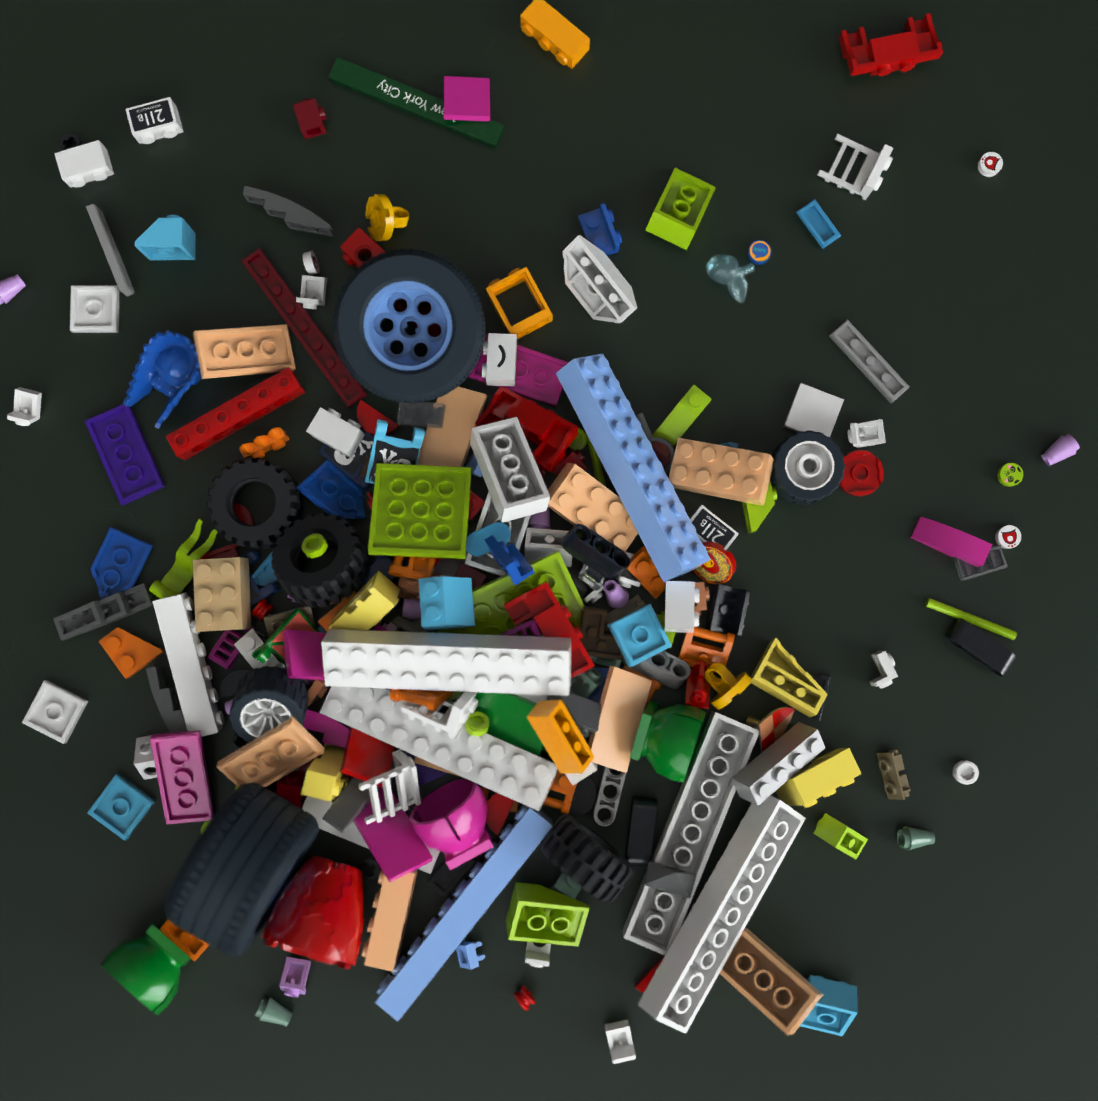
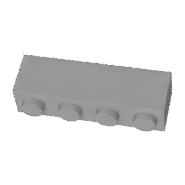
(778, 763)

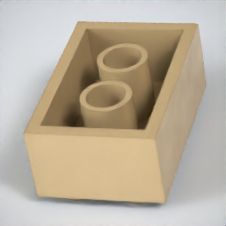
(222, 594)

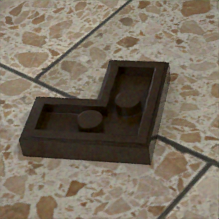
(594, 639)

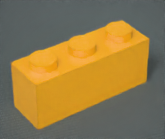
(554, 33)
(560, 736)

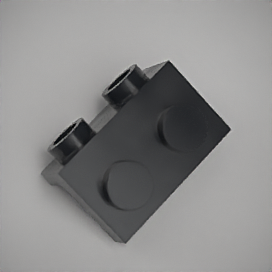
(727, 610)

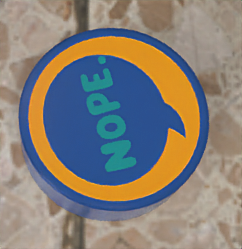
(759, 252)

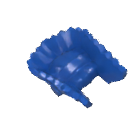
(168, 366)

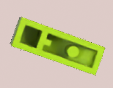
(683, 415)

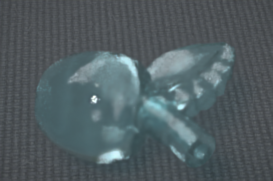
(726, 271)

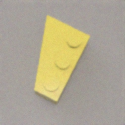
(368, 605)
(787, 681)
(324, 775)
(820, 778)

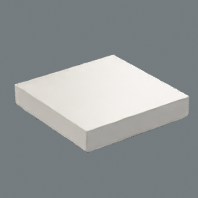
(94, 309)
(813, 411)
(55, 711)

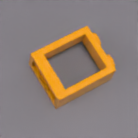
(529, 324)

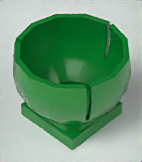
(668, 738)
(148, 968)

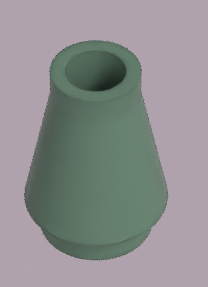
(912, 838)
(272, 1012)

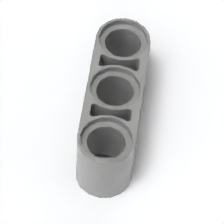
(665, 671)
(608, 802)

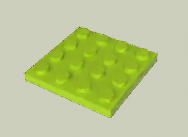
(420, 511)

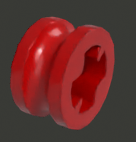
(262, 610)
(524, 997)

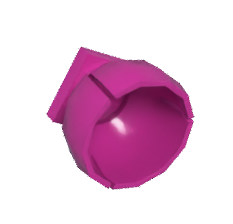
(454, 821)

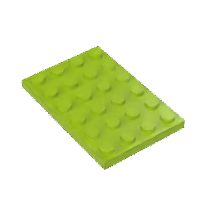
(488, 599)

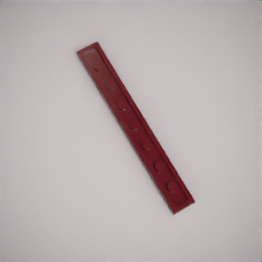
(303, 327)

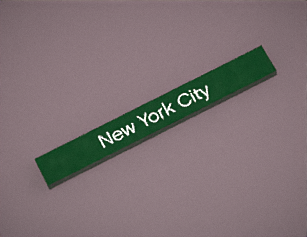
(410, 101)

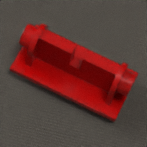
(697, 686)

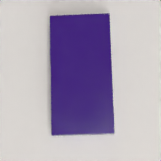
(124, 454)

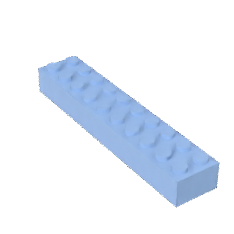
(632, 466)
(463, 912)

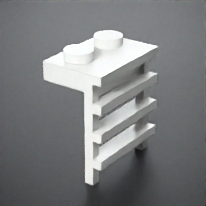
(869, 174)
(453, 718)
(407, 788)

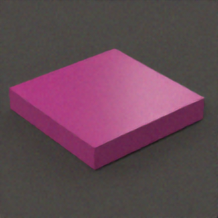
(466, 98)
(304, 654)

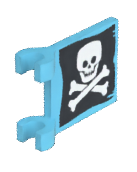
(392, 449)

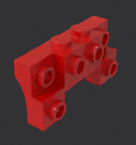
(891, 52)
(539, 426)
(551, 620)

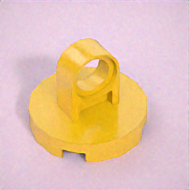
(384, 217)
(727, 686)

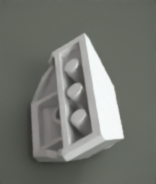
(597, 282)

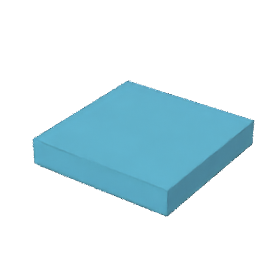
(639, 635)
(121, 806)

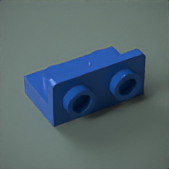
(599, 230)
(510, 560)

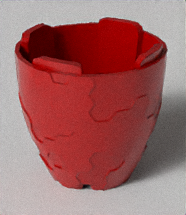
(320, 913)

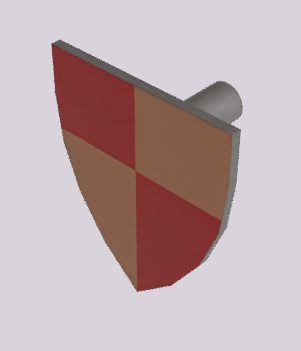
(771, 726)

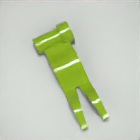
(182, 570)

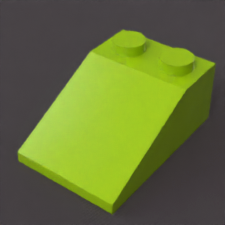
(680, 208)
(545, 916)

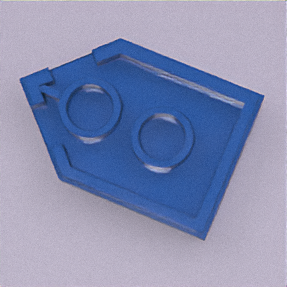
(334, 492)
(119, 562)

